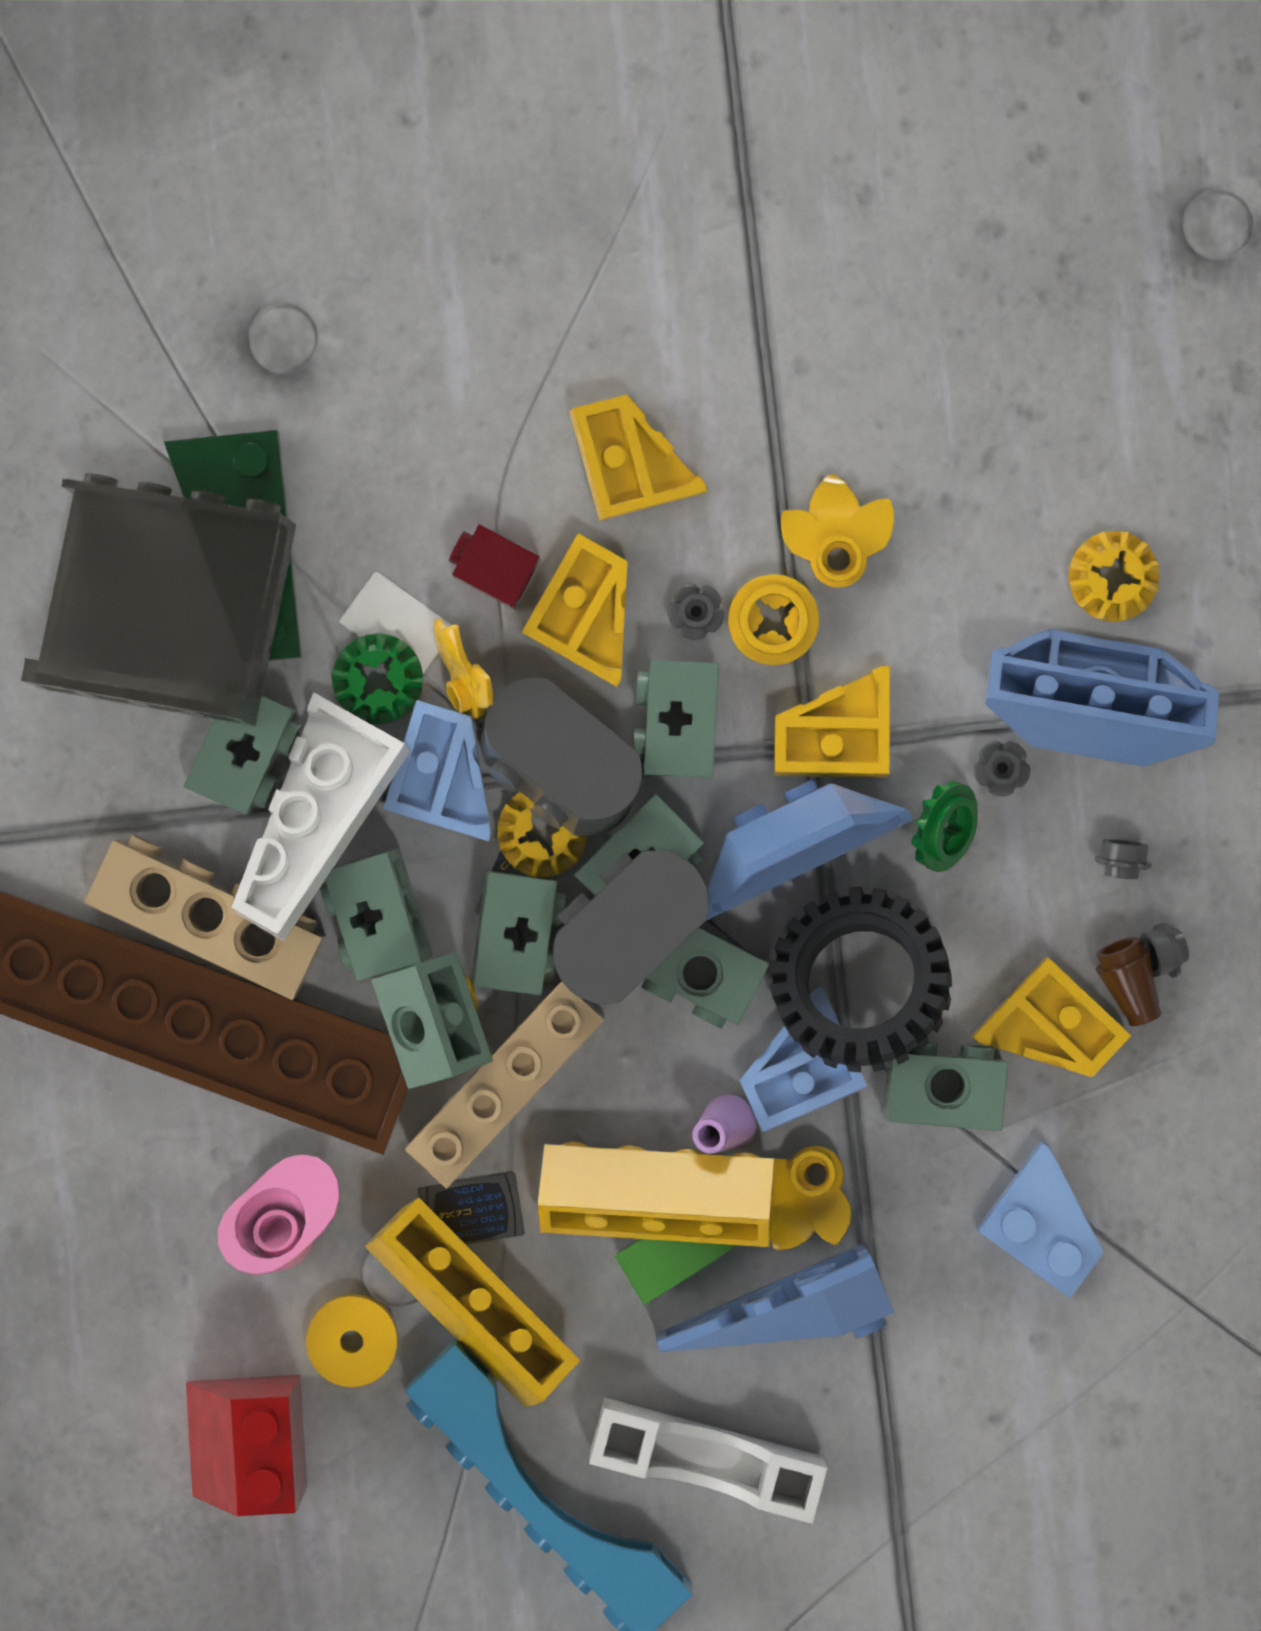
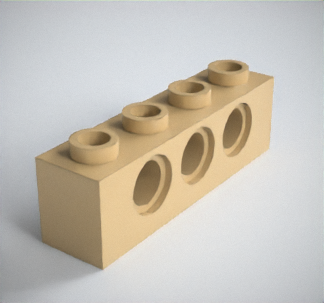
(119, 894)
(505, 1084)

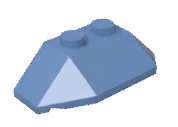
(1101, 698)
(795, 839)

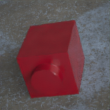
(493, 565)

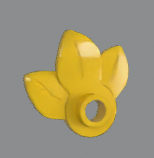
(838, 523)
(469, 685)
(803, 1208)

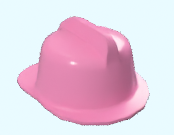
(280, 1216)

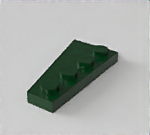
(243, 469)

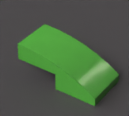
(661, 1264)

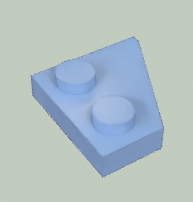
(441, 773)
(792, 1083)
(1044, 1224)

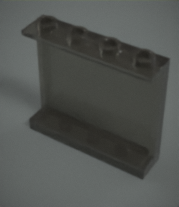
(164, 600)

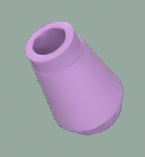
(725, 1125)

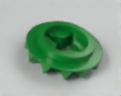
(404, 673)
(943, 846)

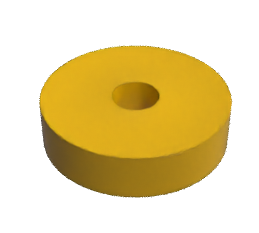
(357, 1314)

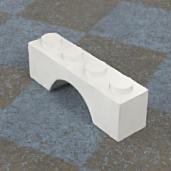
(687, 1451)

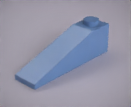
(812, 1303)

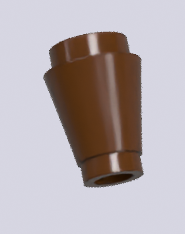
(1130, 979)

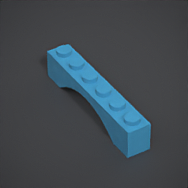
(627, 1574)

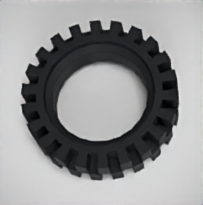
(861, 914)

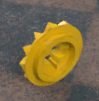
(1091, 589)
(775, 592)
(531, 857)

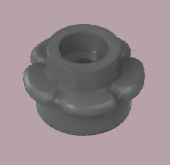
(680, 611)
(988, 775)
(1123, 858)
(1166, 948)

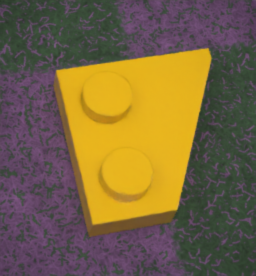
(628, 460)
(585, 610)
(838, 732)
(1053, 1023)

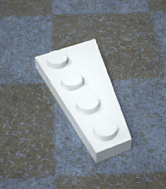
(326, 796)

